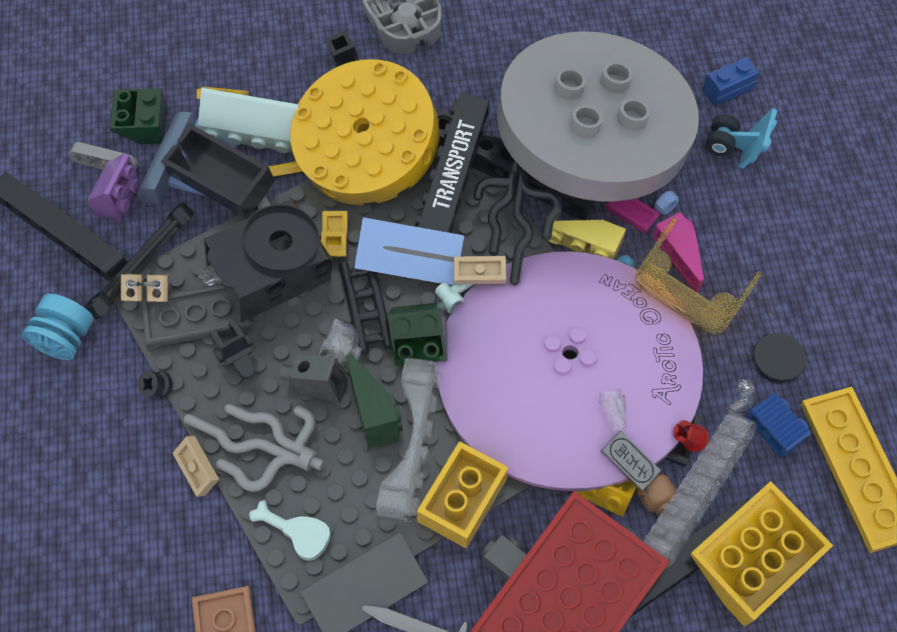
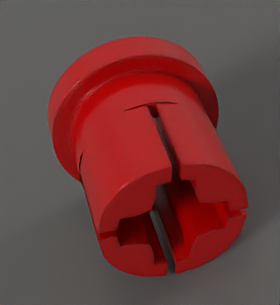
(694, 438)

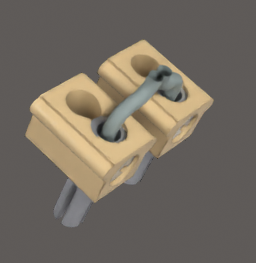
(153, 283)

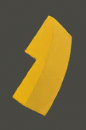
(335, 232)

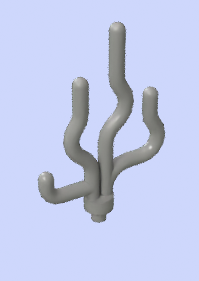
(292, 452)

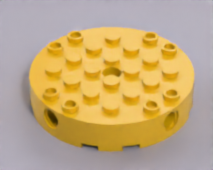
(365, 132)

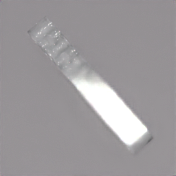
(700, 486)

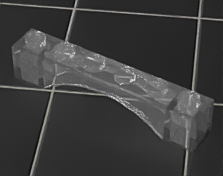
(398, 491)

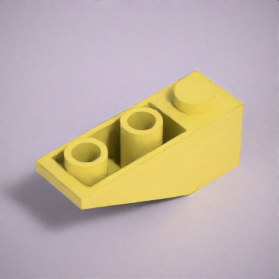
(589, 236)

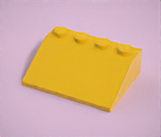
(759, 553)

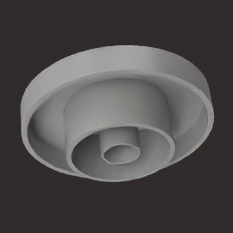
(597, 116)

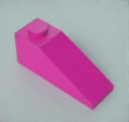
(682, 249)

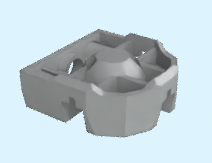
(397, 19)

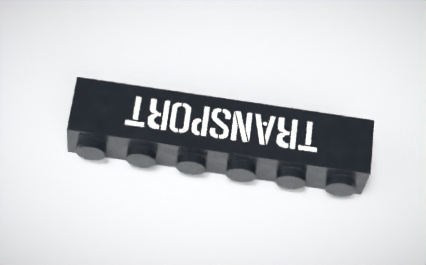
(454, 164)

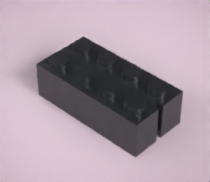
(218, 171)

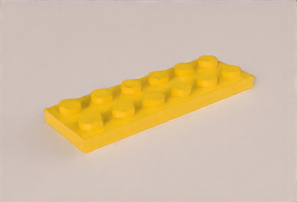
(856, 464)

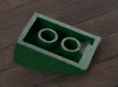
(376, 410)

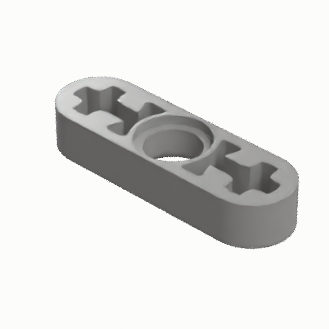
(95, 156)

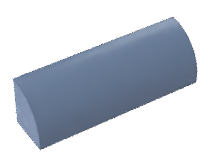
(155, 183)

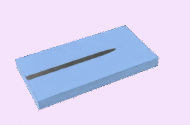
(408, 251)

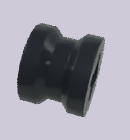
(155, 384)

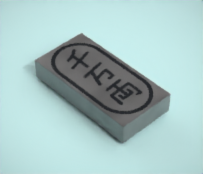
(630, 461)

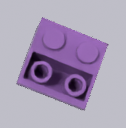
(114, 188)

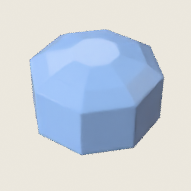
(666, 202)

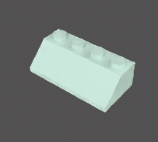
(247, 120)

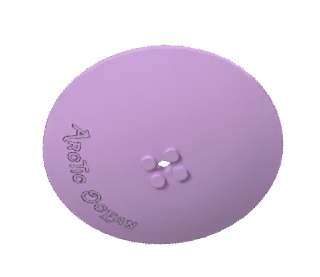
(541, 412)

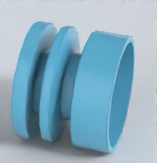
(58, 326)

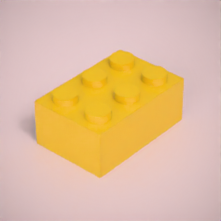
(462, 494)

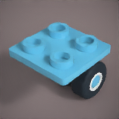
(726, 137)

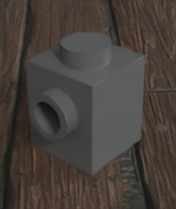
(503, 557)

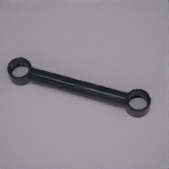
(103, 300)

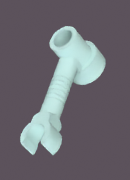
(451, 295)

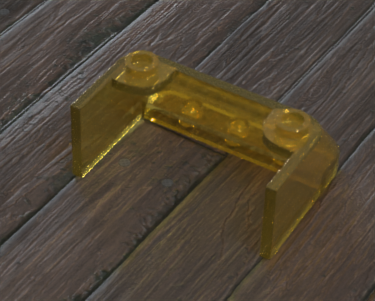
(707, 315)

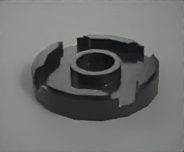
(779, 358)

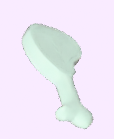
(307, 533)

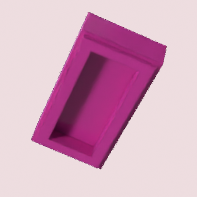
(634, 213)

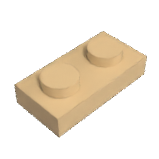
(480, 270)
(195, 466)

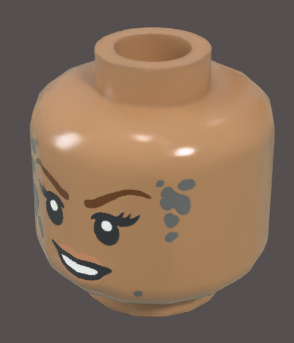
(657, 494)

